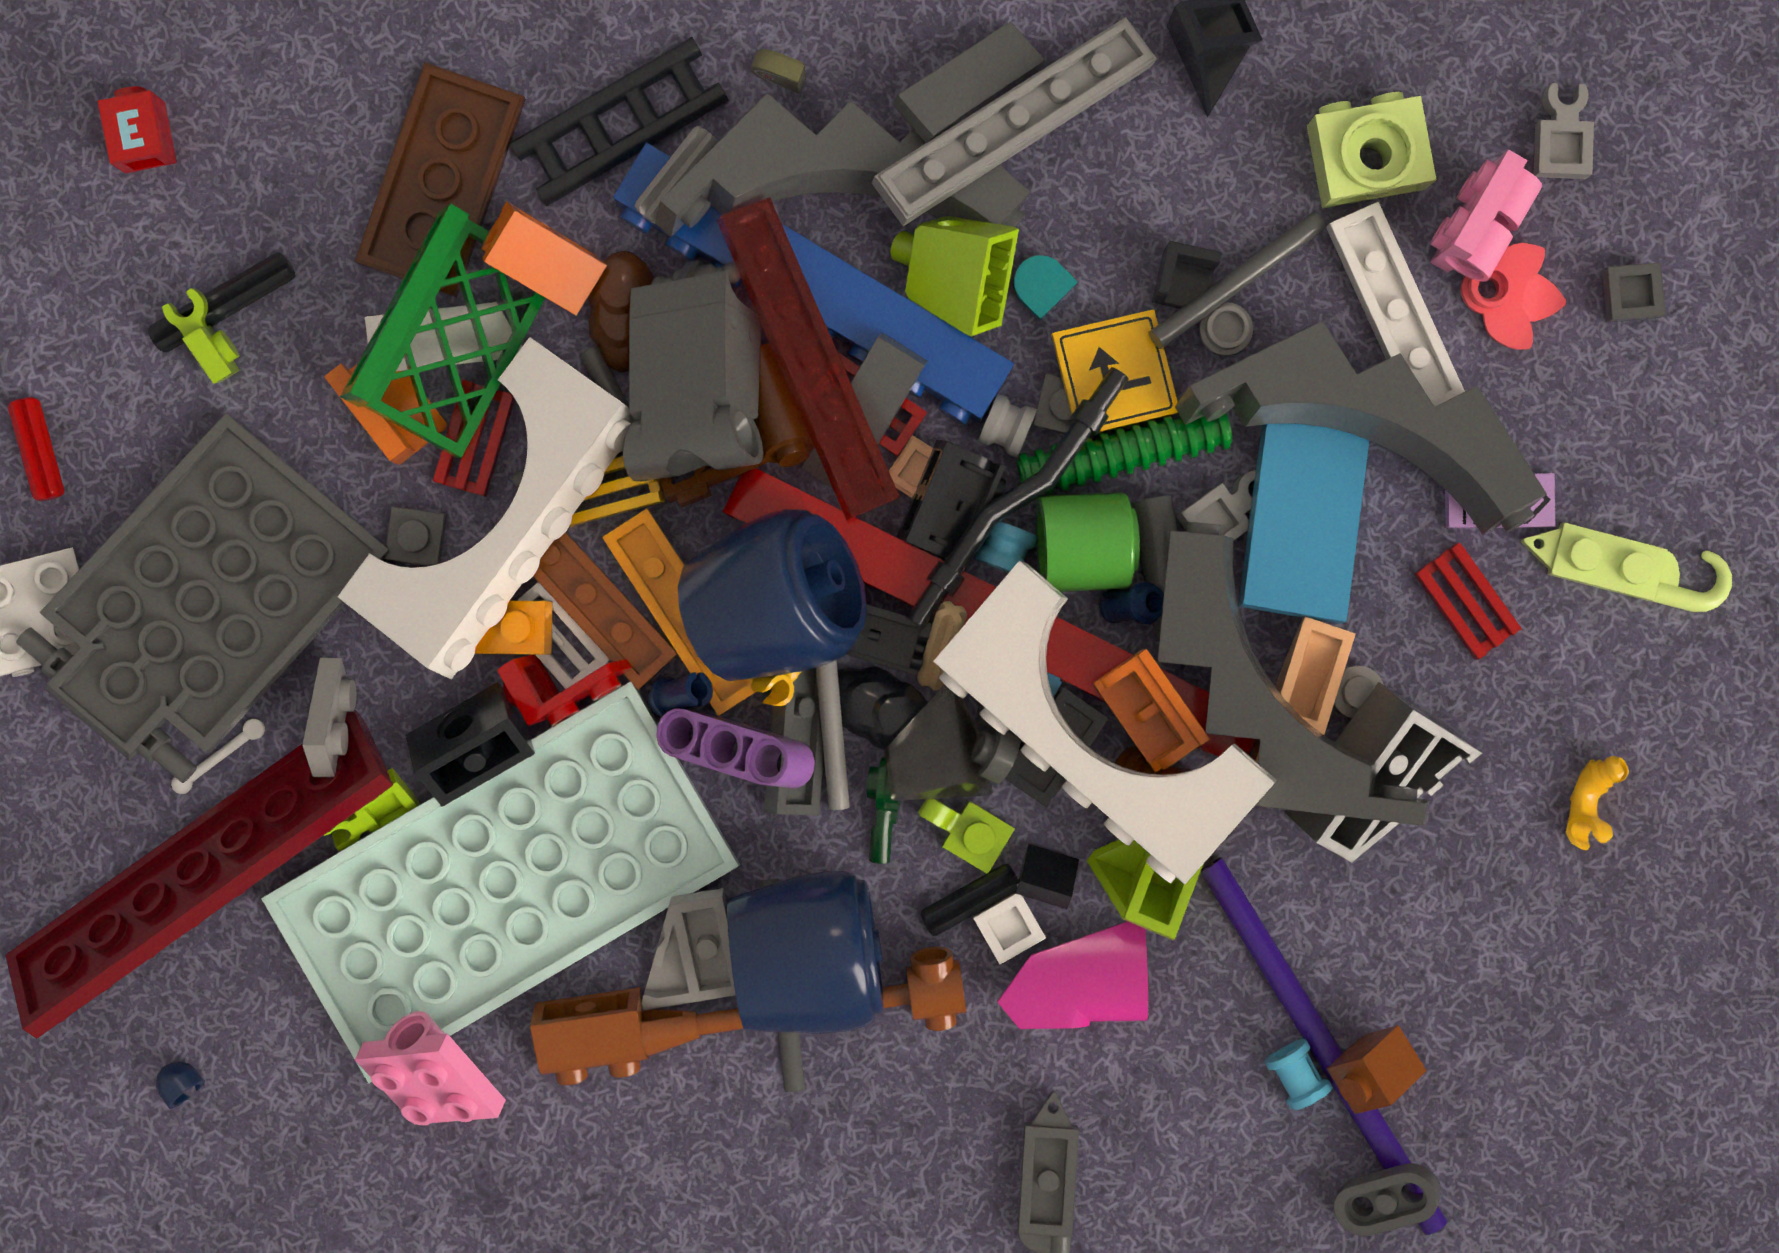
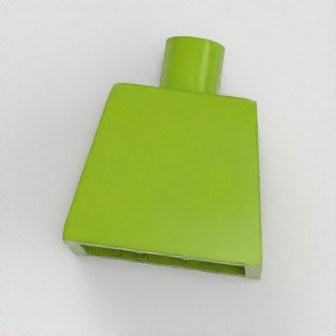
(959, 270)

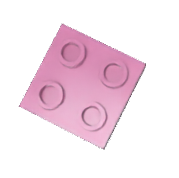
(1492, 207)
(428, 1074)

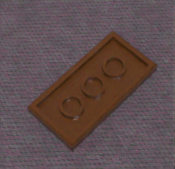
(443, 155)

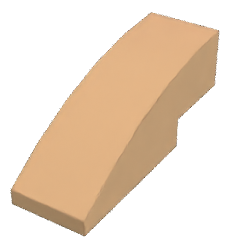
(1313, 672)

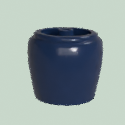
(773, 597)
(806, 955)

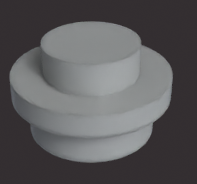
(1226, 330)
(1355, 688)

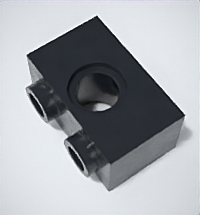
(469, 744)

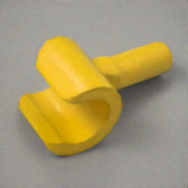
(781, 686)

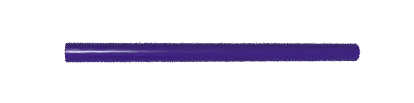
(1304, 1016)

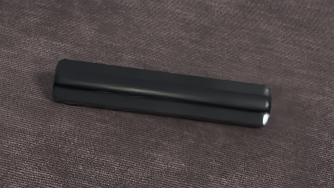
(228, 298)

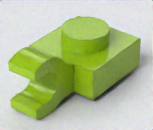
(212, 350)
(972, 834)

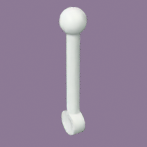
(252, 730)

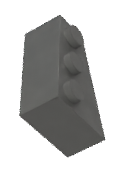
(1409, 752)

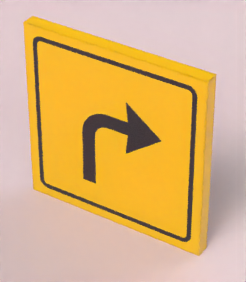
(1125, 344)

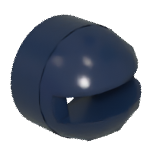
(175, 1080)

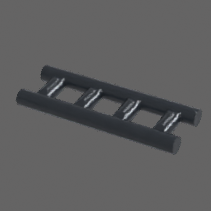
(628, 89)

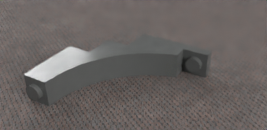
(781, 158)
(1315, 385)
(1206, 629)

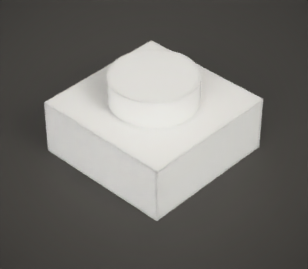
(1009, 927)

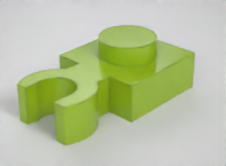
(376, 814)

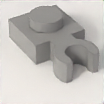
(1564, 143)
(1223, 508)

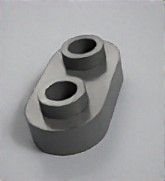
(993, 751)
(1391, 1200)

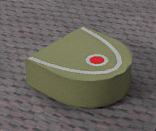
(779, 70)

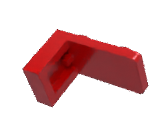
(537, 698)

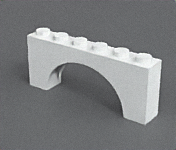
(449, 606)
(1004, 667)

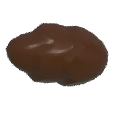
(611, 306)

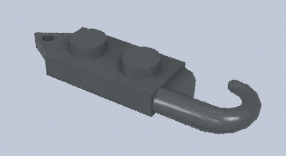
(1048, 1180)

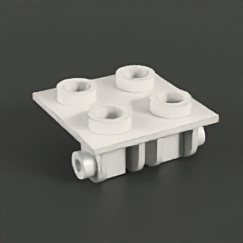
(24, 592)

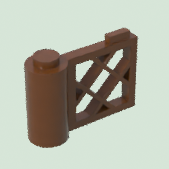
(780, 428)

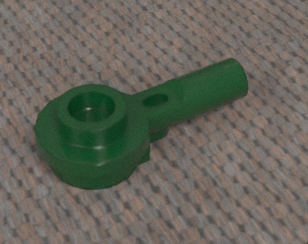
(887, 813)

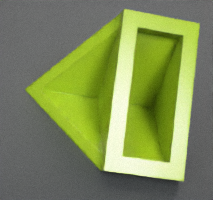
(1138, 890)

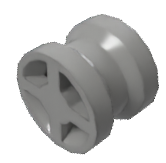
(1007, 425)

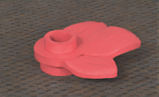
(1519, 296)

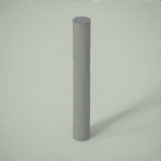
(832, 736)

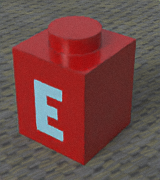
(136, 130)

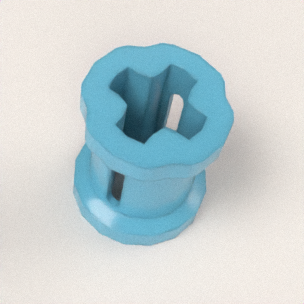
(1298, 1074)

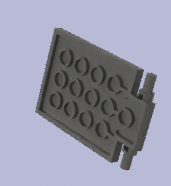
(199, 599)

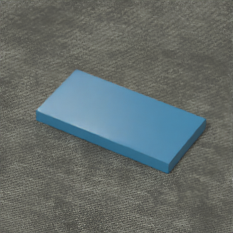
(1304, 522)

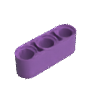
(714, 743)

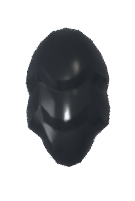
(877, 704)

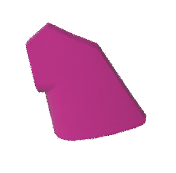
(1082, 981)

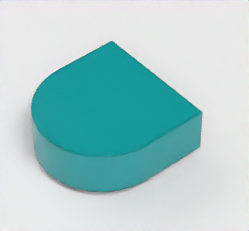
(1042, 284)

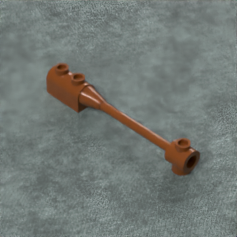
(610, 1025)

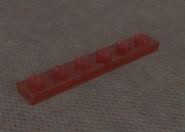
(808, 358)

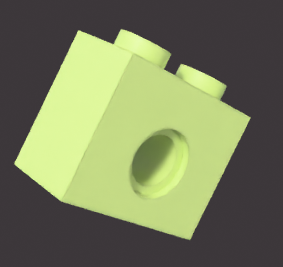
(1389, 126)

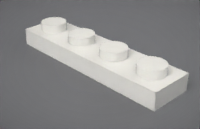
(1393, 300)

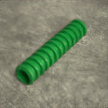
(1134, 449)

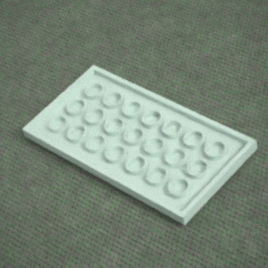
(506, 881)

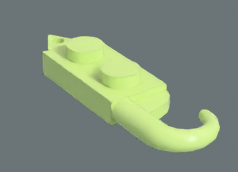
(1625, 567)

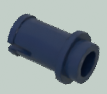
(1139, 603)
(679, 693)

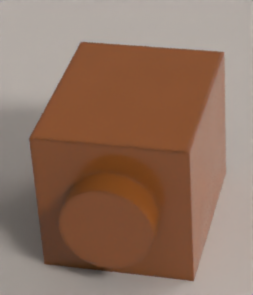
(1376, 1070)

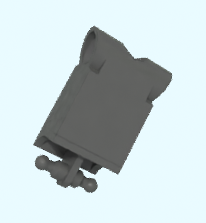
(692, 375)

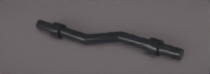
(1087, 420)

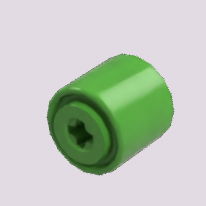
(1087, 541)

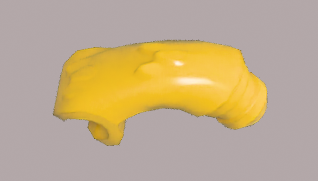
(1592, 783)

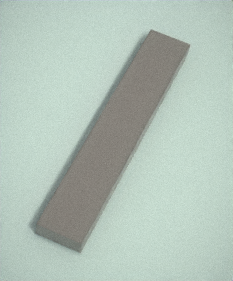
(1013, 121)

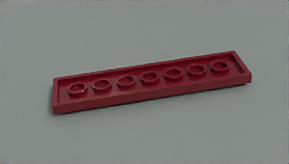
(189, 879)

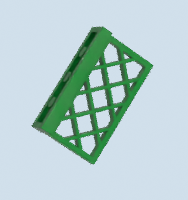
(403, 321)

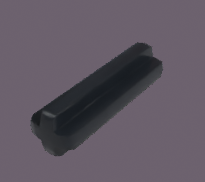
(969, 900)

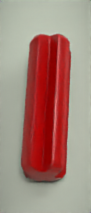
(36, 449)

